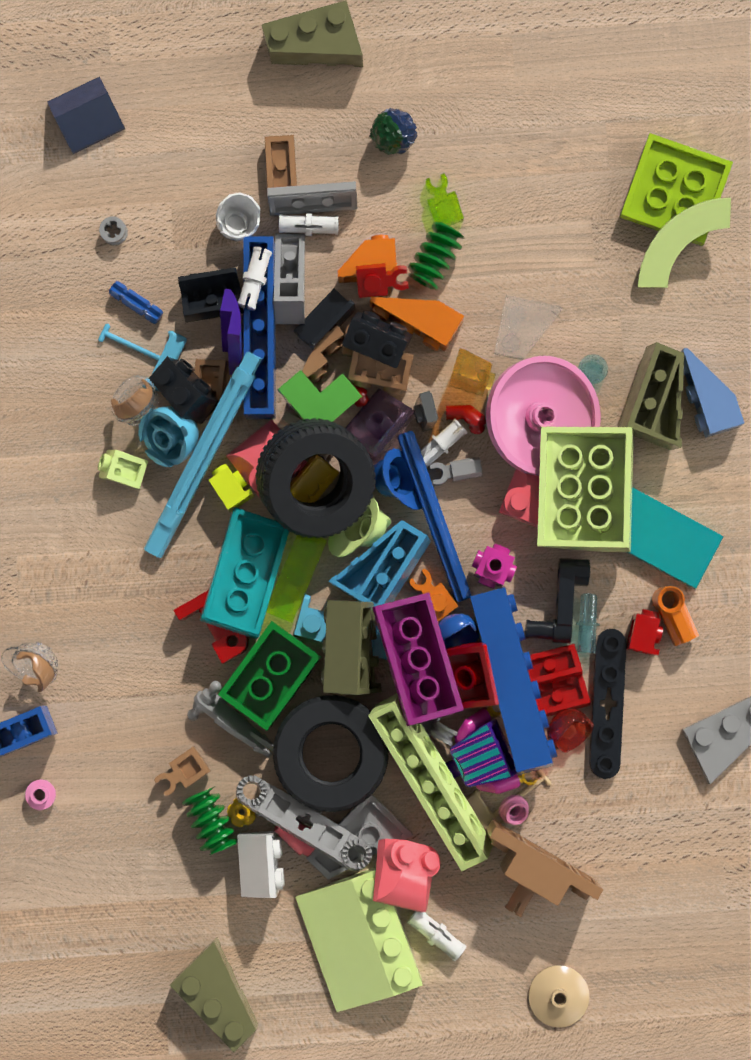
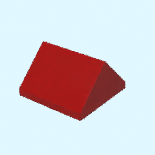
(473, 674)

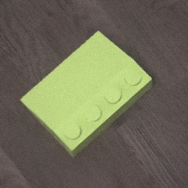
(586, 488)
(358, 942)

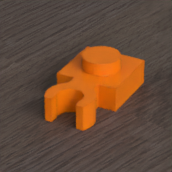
(441, 599)

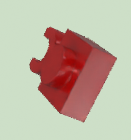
(374, 279)

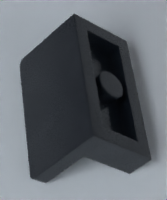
(325, 316)

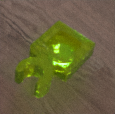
(444, 205)

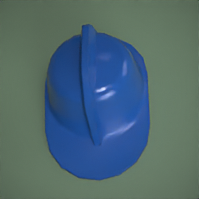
(395, 480)

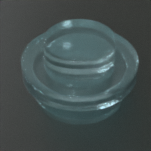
(594, 368)

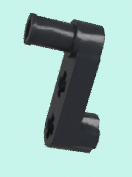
(570, 574)

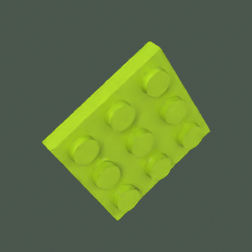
(671, 180)

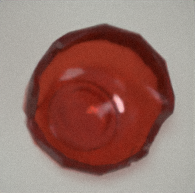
(569, 729)

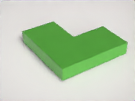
(311, 403)

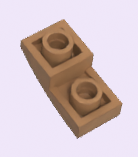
(316, 362)

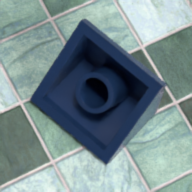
(86, 115)

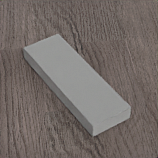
(312, 198)

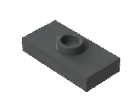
(425, 411)

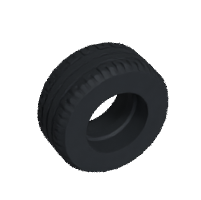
(342, 504)
(289, 754)

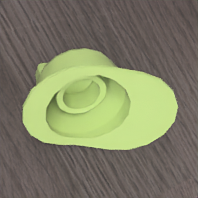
(362, 533)

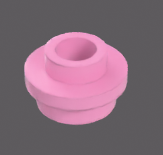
(50, 794)
(517, 815)

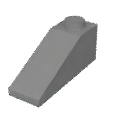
(289, 279)

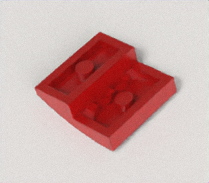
(559, 680)

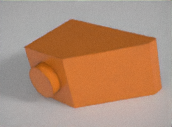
(374, 251)

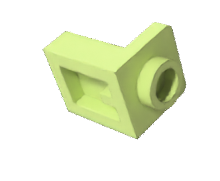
(122, 468)

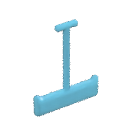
(172, 348)

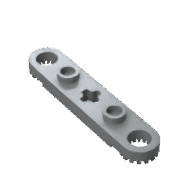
(324, 834)

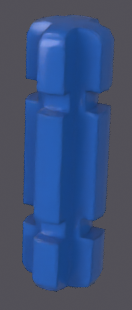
(136, 302)

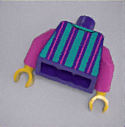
(484, 755)

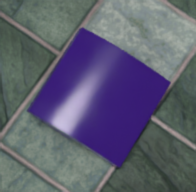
(231, 330)

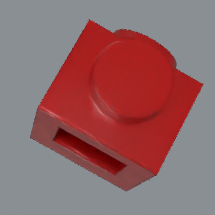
(645, 633)

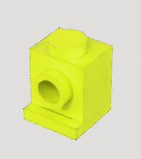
(230, 487)

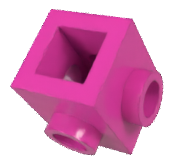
(485, 574)

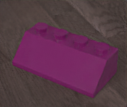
(418, 659)

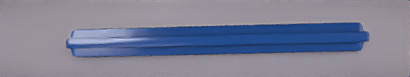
(434, 516)

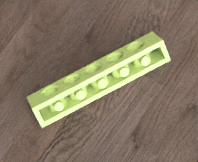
(432, 784)

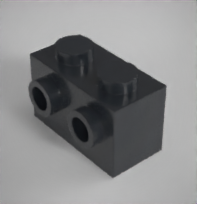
(184, 389)

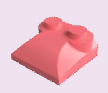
(246, 455)
(522, 498)
(404, 873)

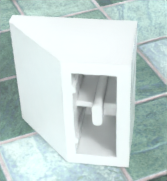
(259, 864)

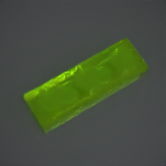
(295, 577)

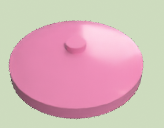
(533, 396)

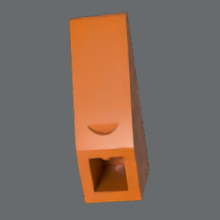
(426, 318)

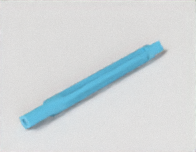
(202, 455)

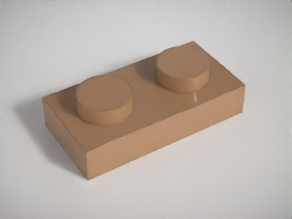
(280, 161)

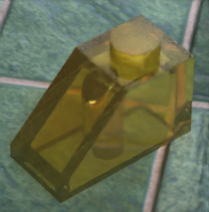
(471, 373)

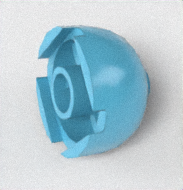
(168, 436)

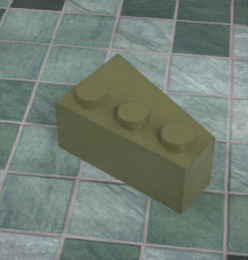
(314, 36)
(655, 397)
(349, 648)
(216, 996)

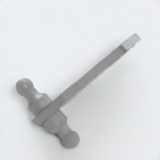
(228, 719)

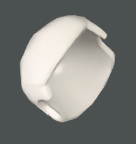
(238, 216)

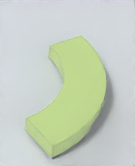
(677, 234)

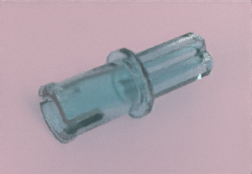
(587, 623)

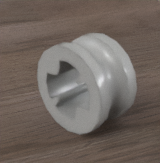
(118, 239)
(442, 733)

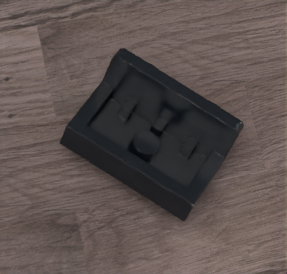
(204, 293)
(377, 339)

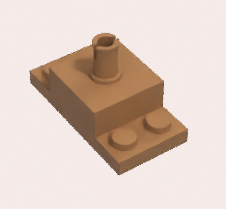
(537, 871)

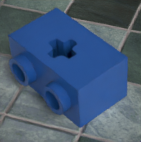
(26, 730)

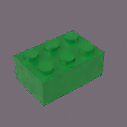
(269, 675)

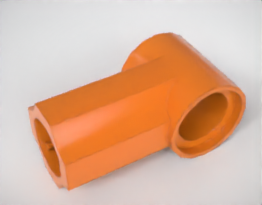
(676, 618)

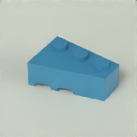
(384, 567)

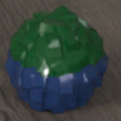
(393, 131)

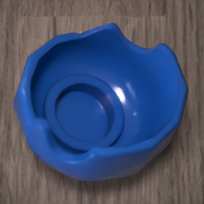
(458, 630)

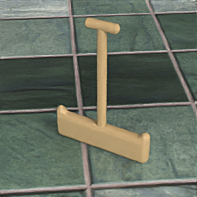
(484, 813)

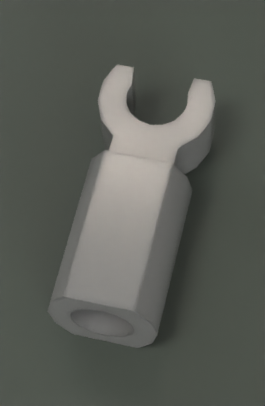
(458, 470)

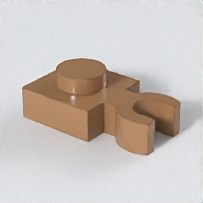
(186, 769)

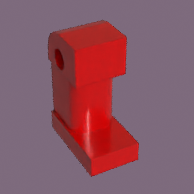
(221, 645)

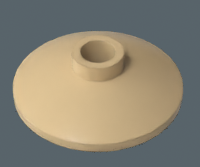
(551, 982)

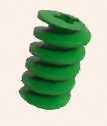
(434, 255)
(210, 821)

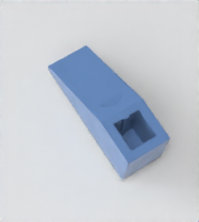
(713, 400)

